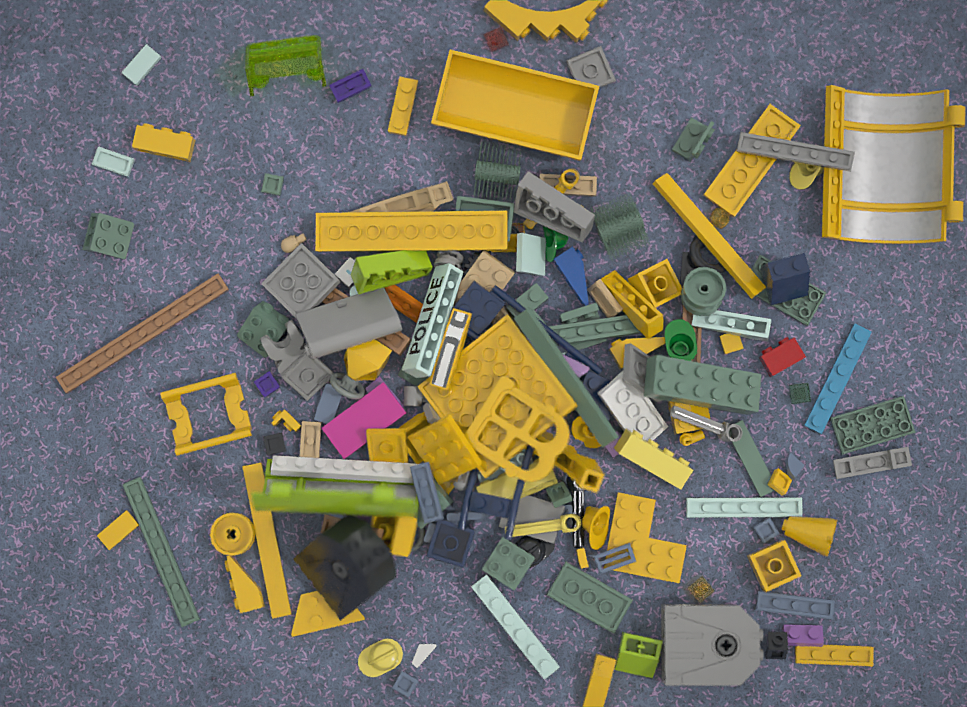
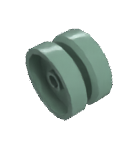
(703, 291)

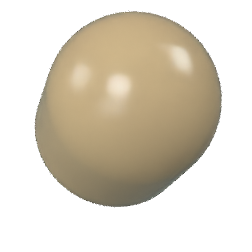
(290, 243)

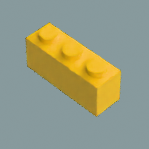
(163, 142)

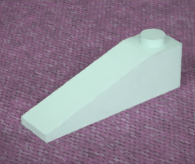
(735, 324)

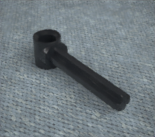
(578, 509)

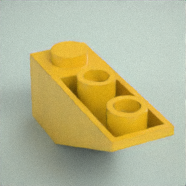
(246, 589)

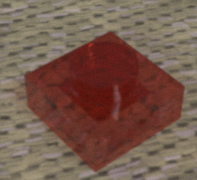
(496, 39)

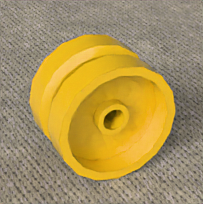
(221, 534)

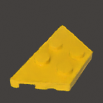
(315, 615)

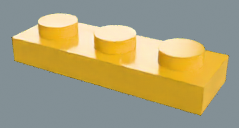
(403, 106)

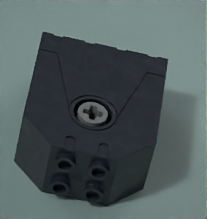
(347, 564)

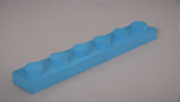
(837, 378)

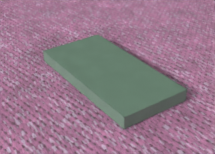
(589, 597)

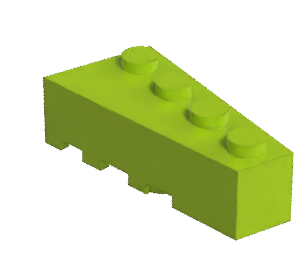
(389, 269)

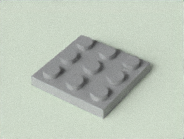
(301, 281)

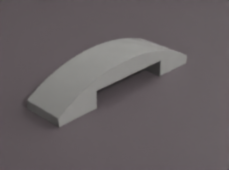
(872, 462)

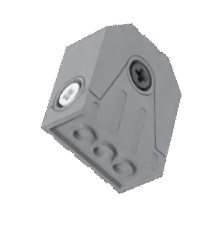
(693, 641)

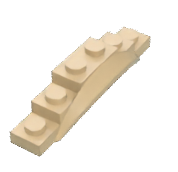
(419, 200)

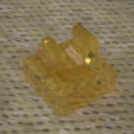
(700, 589)

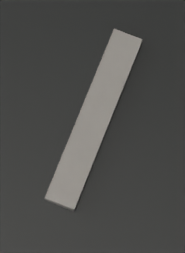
(795, 151)

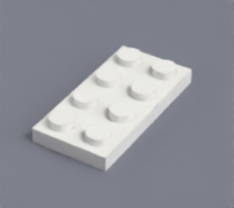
(632, 408)

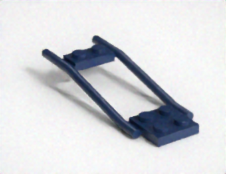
(485, 307)
(492, 504)

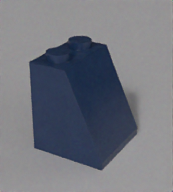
(786, 278)

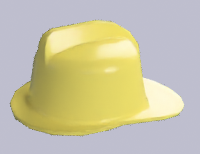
(803, 174)
(380, 657)

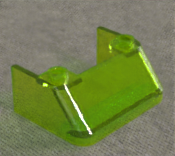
(283, 59)

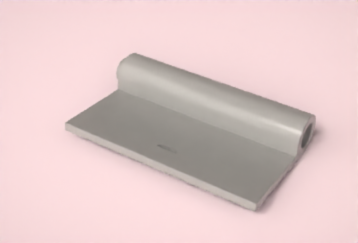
(348, 323)

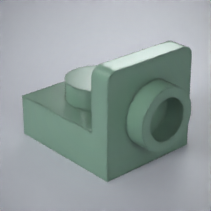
(558, 494)

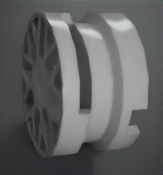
(451, 257)

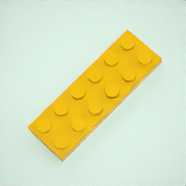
(745, 170)

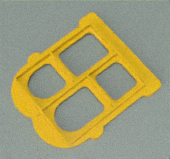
(546, 451)

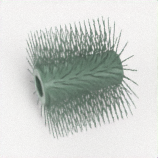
(496, 172)
(619, 226)

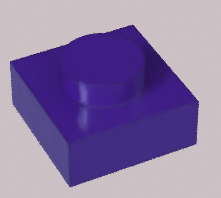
(267, 384)

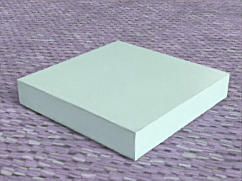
(530, 254)

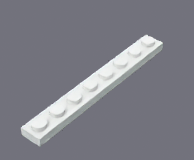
(342, 469)

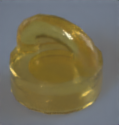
(719, 218)

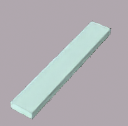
(743, 507)

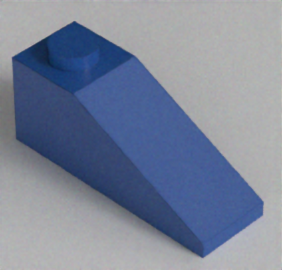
(572, 269)

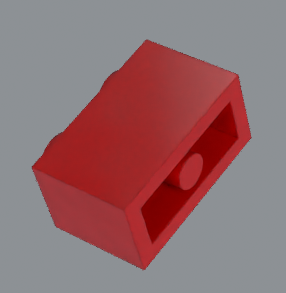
(782, 356)

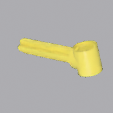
(546, 526)

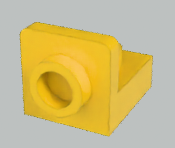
(290, 423)

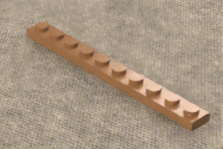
(142, 333)

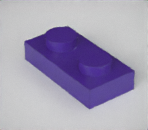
(350, 86)

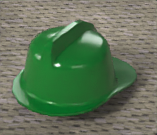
(554, 241)
(680, 340)

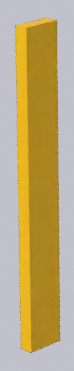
(709, 235)
(267, 545)

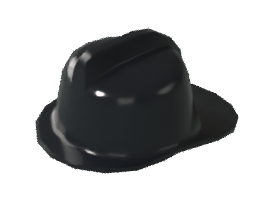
(535, 547)

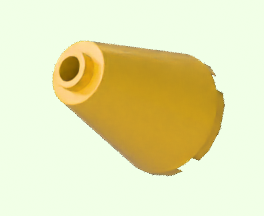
(811, 532)

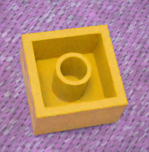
(774, 565)

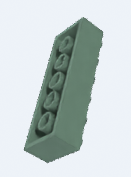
(702, 385)

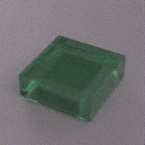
(799, 393)

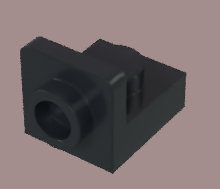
(777, 645)

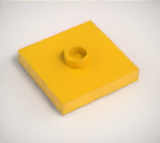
(387, 445)

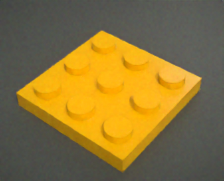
(445, 449)

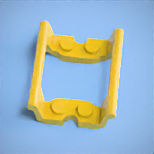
(179, 413)

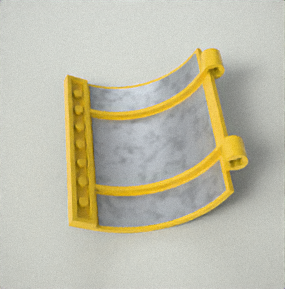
(899, 168)

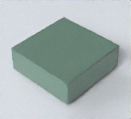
(272, 184)

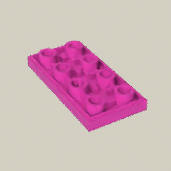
(373, 411)

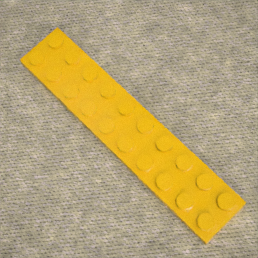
(411, 231)

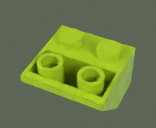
(638, 654)

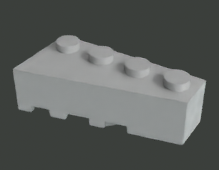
(552, 208)

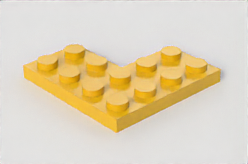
(653, 557)

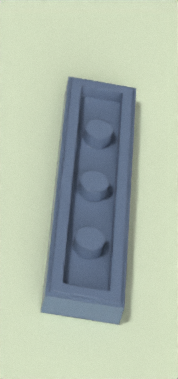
(794, 605)

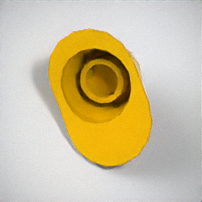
(597, 525)

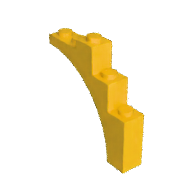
(546, 24)
(580, 468)

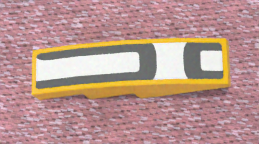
(450, 349)

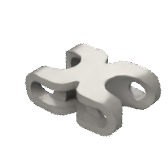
(285, 351)

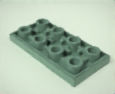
(800, 309)
(872, 425)

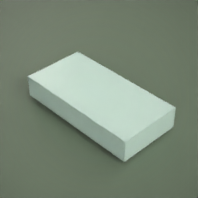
(141, 65)
(113, 161)

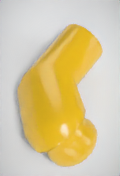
(690, 438)

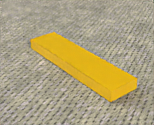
(835, 655)

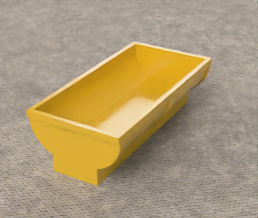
(515, 105)

